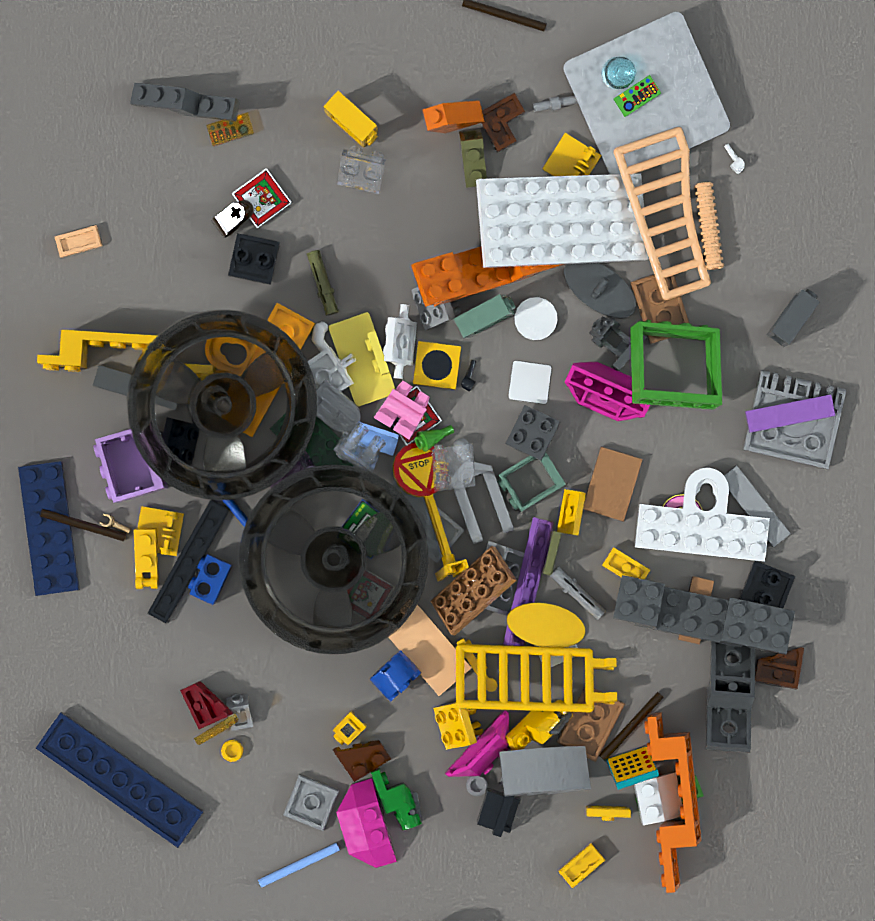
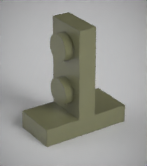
(472, 156)

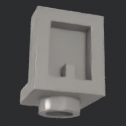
(240, 706)

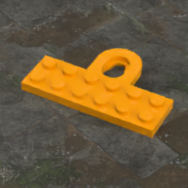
(291, 323)

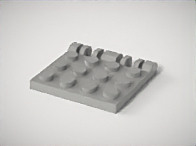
(800, 442)

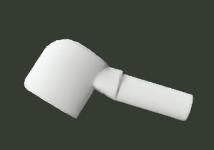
(738, 164)

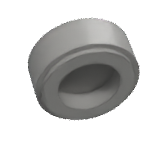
(477, 785)

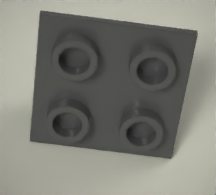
(533, 432)

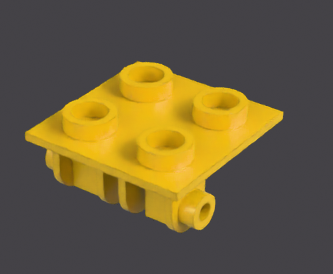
(571, 158)
(168, 528)

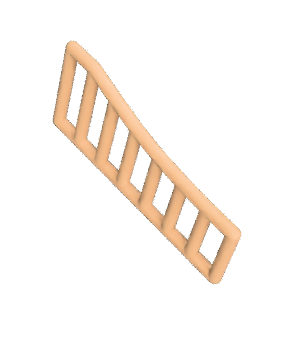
(684, 198)

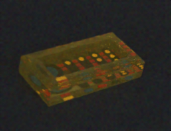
(227, 131)
(216, 729)

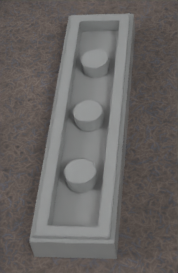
(754, 504)

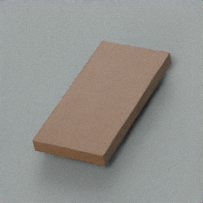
(473, 590)

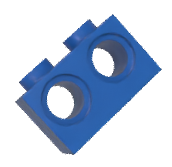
(215, 581)

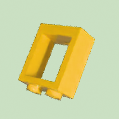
(351, 119)

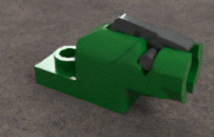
(398, 799)

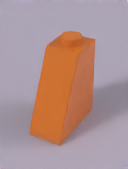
(453, 116)

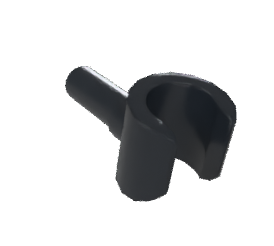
(467, 382)

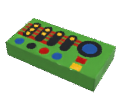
(637, 96)

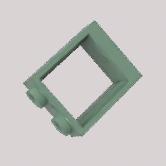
(485, 315)
(550, 469)

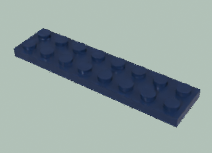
(119, 779)

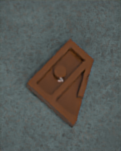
(780, 669)
(362, 758)

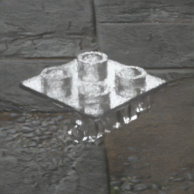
(453, 467)

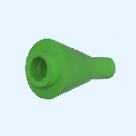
(427, 439)

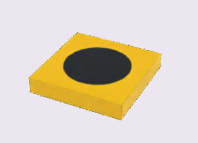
(436, 365)

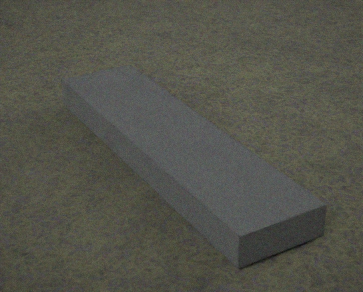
(118, 382)

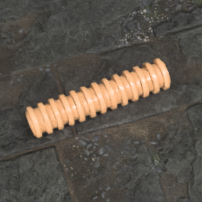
(708, 225)

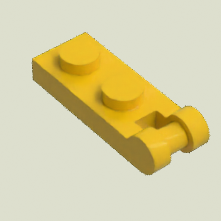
(146, 557)
(491, 684)

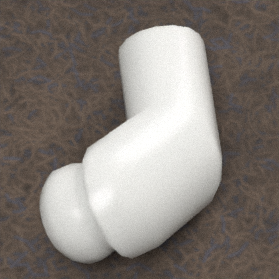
(318, 336)

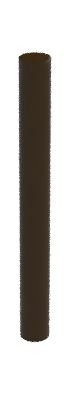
(504, 15)
(82, 524)
(628, 729)

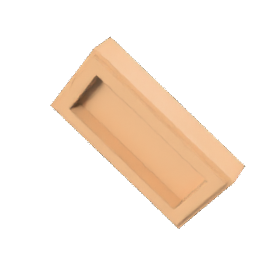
(78, 241)

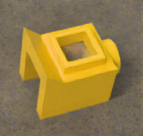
(348, 729)

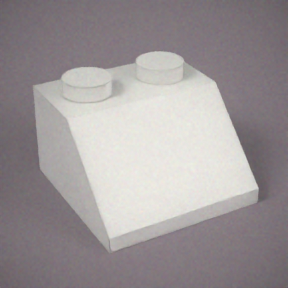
(658, 799)

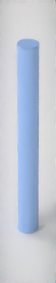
(299, 865)

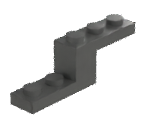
(185, 101)

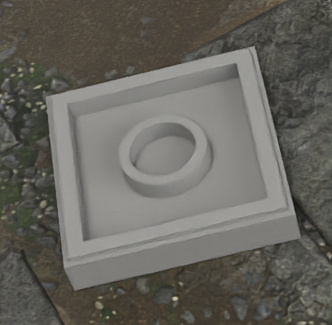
(311, 802)

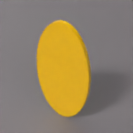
(545, 625)

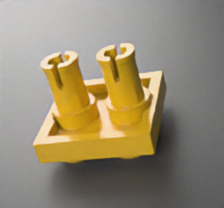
(456, 725)

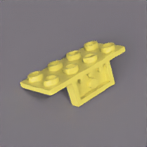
(370, 371)

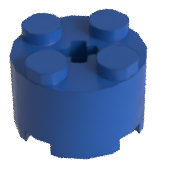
(395, 675)

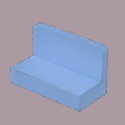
(390, 438)

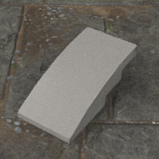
(544, 770)

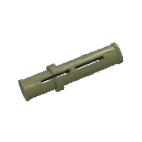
(325, 291)

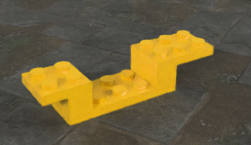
(75, 349)

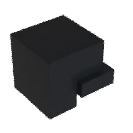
(498, 811)

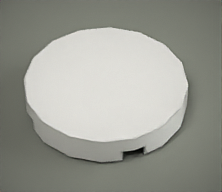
(535, 318)

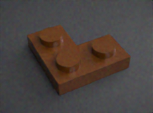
(496, 121)

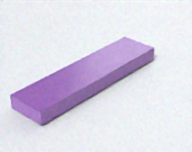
(790, 413)

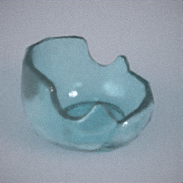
(618, 73)

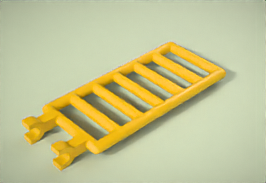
(503, 704)

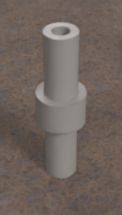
(554, 103)

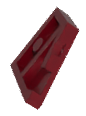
(204, 705)

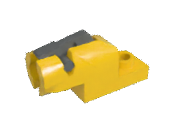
(537, 727)

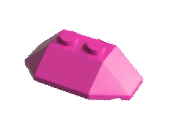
(604, 391)
(479, 756)
(365, 825)

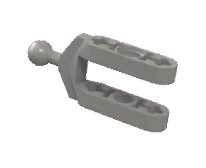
(495, 495)

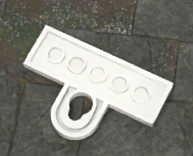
(699, 530)

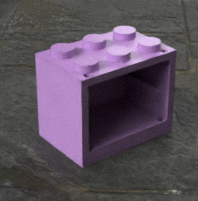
(125, 469)

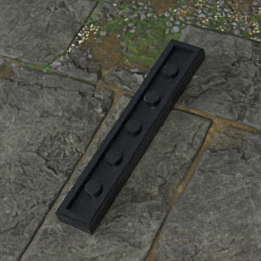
(188, 561)

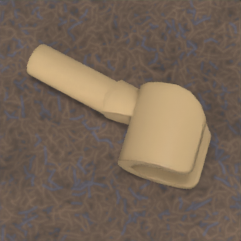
(112, 523)

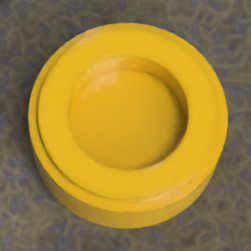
(232, 750)

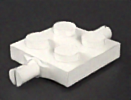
(400, 341)
(330, 367)

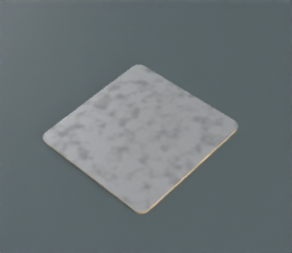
(686, 98)

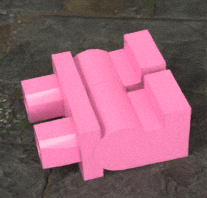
(400, 406)

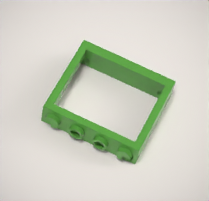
(677, 399)

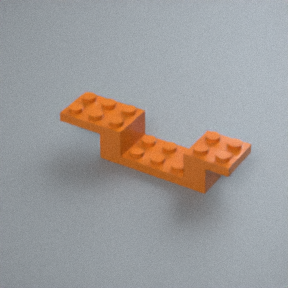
(463, 275)
(675, 833)

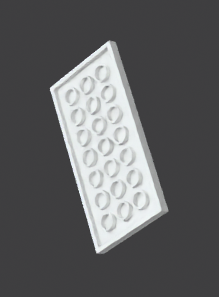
(558, 220)

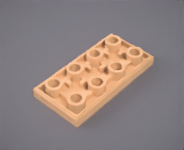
(428, 650)

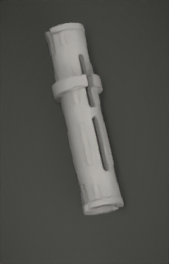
(570, 585)

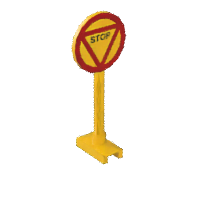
(415, 477)

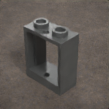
(793, 317)

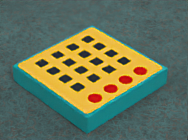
(632, 767)

